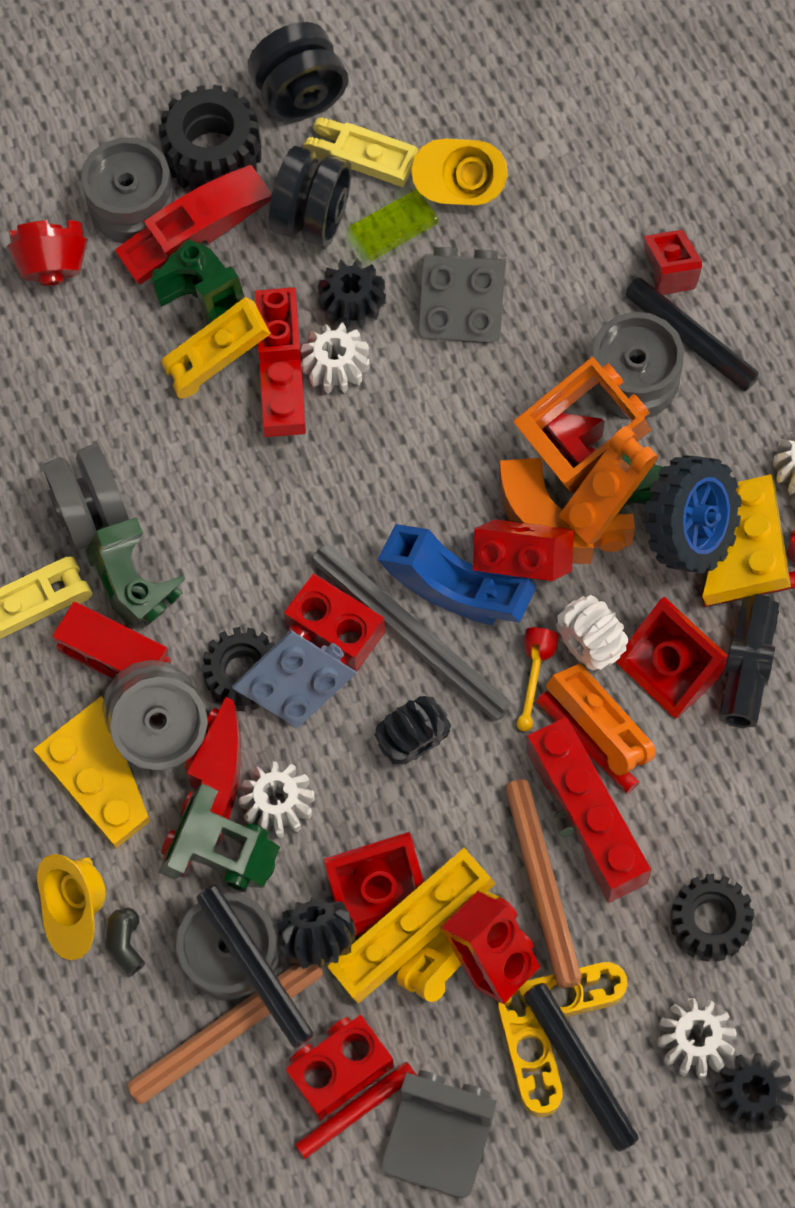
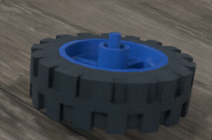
(691, 526)

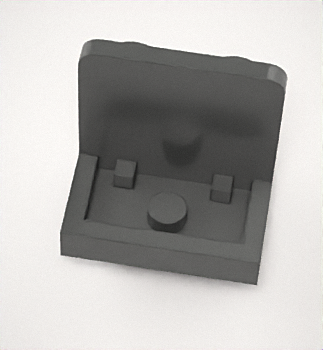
(462, 295)
(439, 1134)

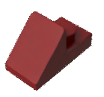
(673, 261)
(573, 435)

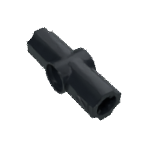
(749, 661)

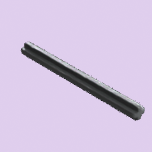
(412, 633)

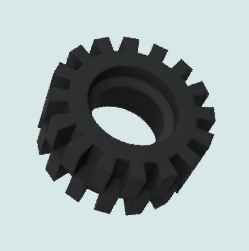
(222, 653)
(718, 892)

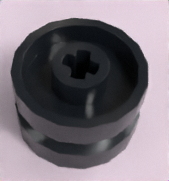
(297, 72)
(310, 196)

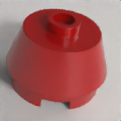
(48, 251)

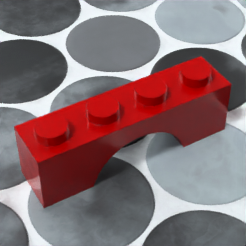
(603, 833)

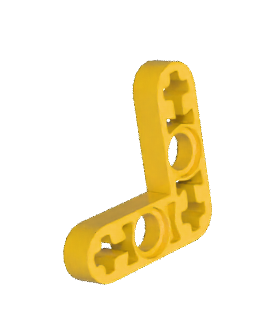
(524, 1027)

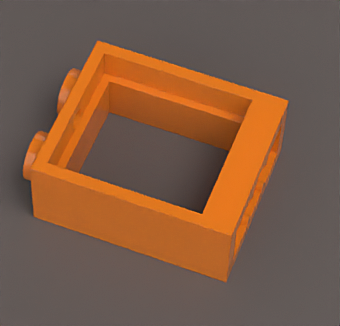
(562, 397)

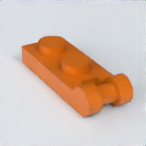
(608, 486)
(602, 719)

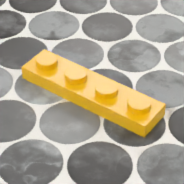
(410, 925)

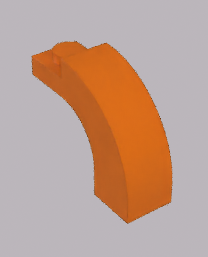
(528, 502)

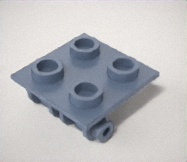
(295, 678)

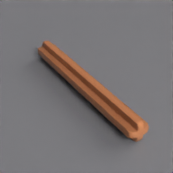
(543, 884)
(215, 1036)

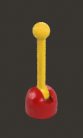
(539, 646)

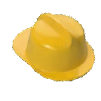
(459, 171)
(69, 900)

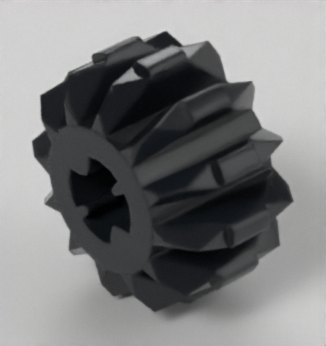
(352, 279)
(412, 730)
(316, 932)
(768, 1104)

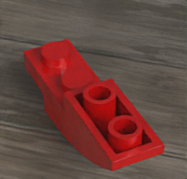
(195, 216)
(281, 364)
(216, 764)

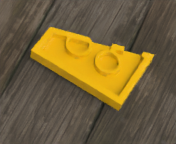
(758, 555)
(95, 774)

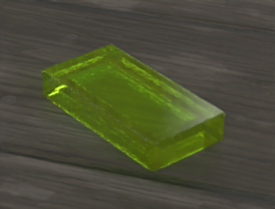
(393, 225)

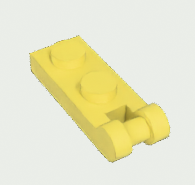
(34, 598)

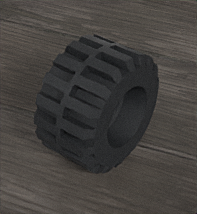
(206, 113)

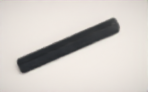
(693, 334)
(254, 966)
(581, 1067)

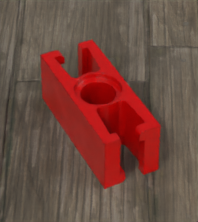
(104, 642)

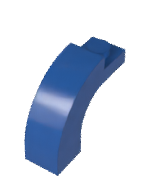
(449, 582)

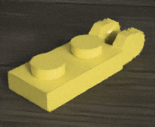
(365, 150)

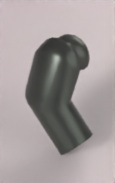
(118, 938)

